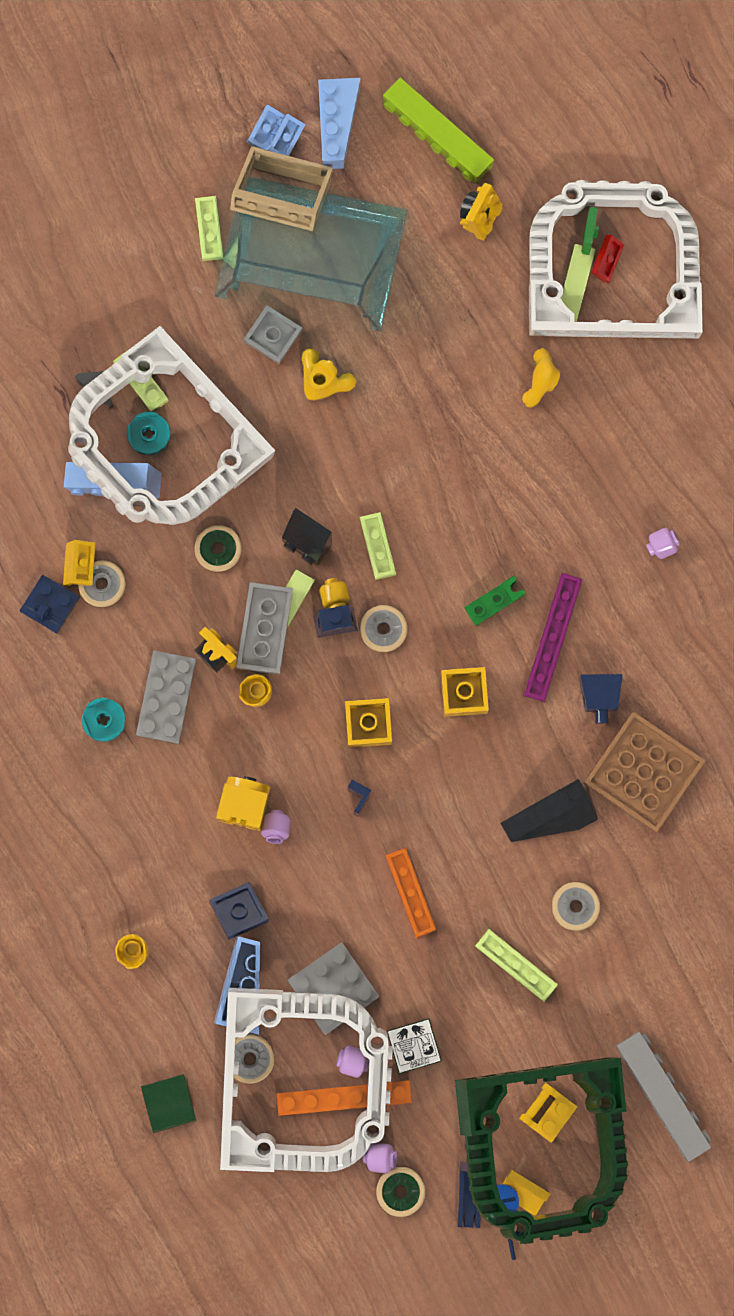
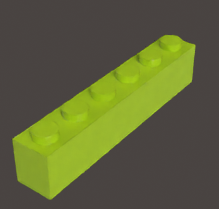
(437, 131)

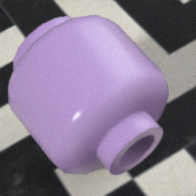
(663, 543)
(275, 827)
(352, 1061)
(380, 1158)

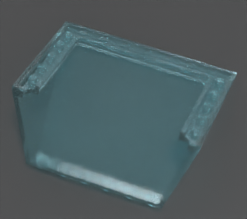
(342, 260)

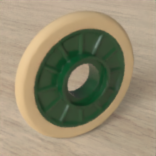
(222, 535)
(415, 1191)

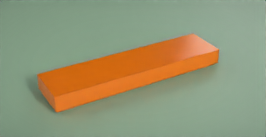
(410, 892)

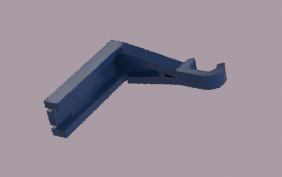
(465, 1200)

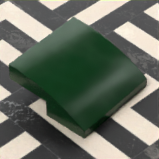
(168, 1103)

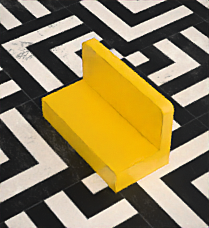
(79, 563)
(530, 1195)

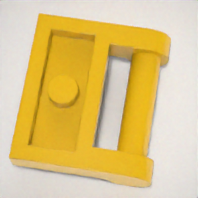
(555, 1115)

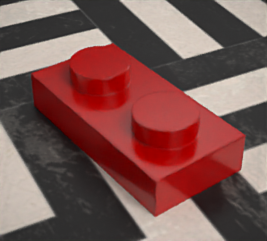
(607, 258)

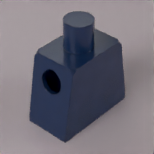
(335, 621)
(600, 694)

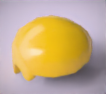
(255, 690)
(132, 951)

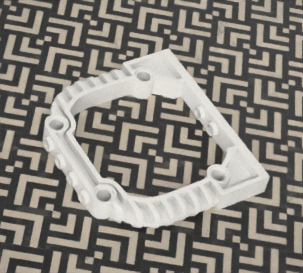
(549, 314)
(162, 356)
(239, 1144)

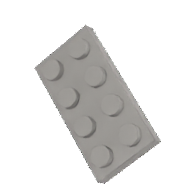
(264, 628)
(166, 697)

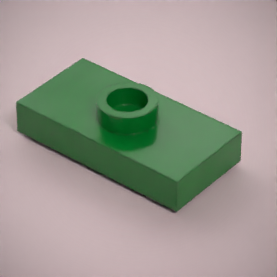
(591, 230)

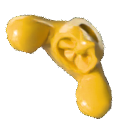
(321, 377)
(544, 378)

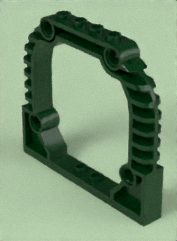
(481, 1097)

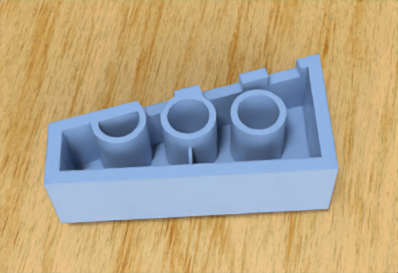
(337, 112)
(136, 474)
(241, 973)

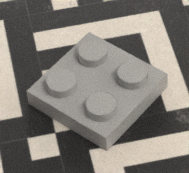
(273, 334)

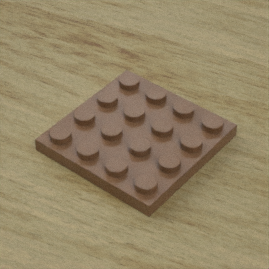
(644, 772)

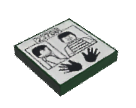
(414, 1046)

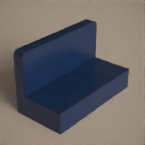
(361, 792)

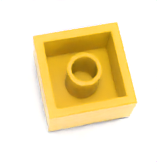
(464, 691)
(368, 723)

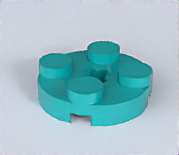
(156, 424)
(114, 726)

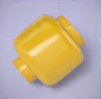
(334, 593)

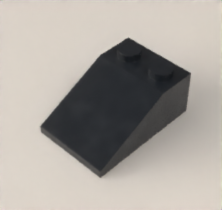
(307, 537)

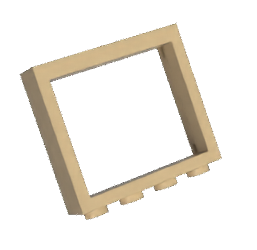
(276, 209)

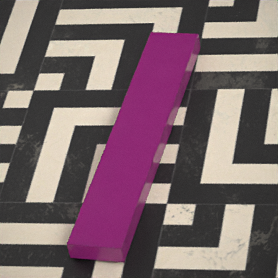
(552, 637)

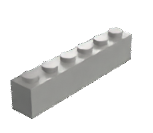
(663, 1097)

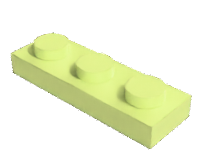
(148, 392)

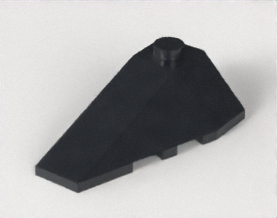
(558, 813)

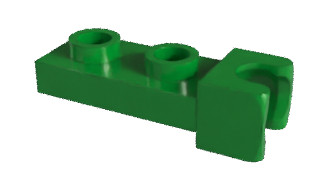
(493, 601)

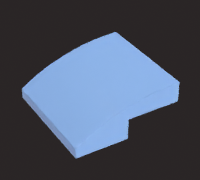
(275, 131)

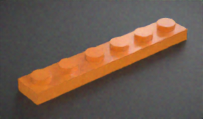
(337, 1098)

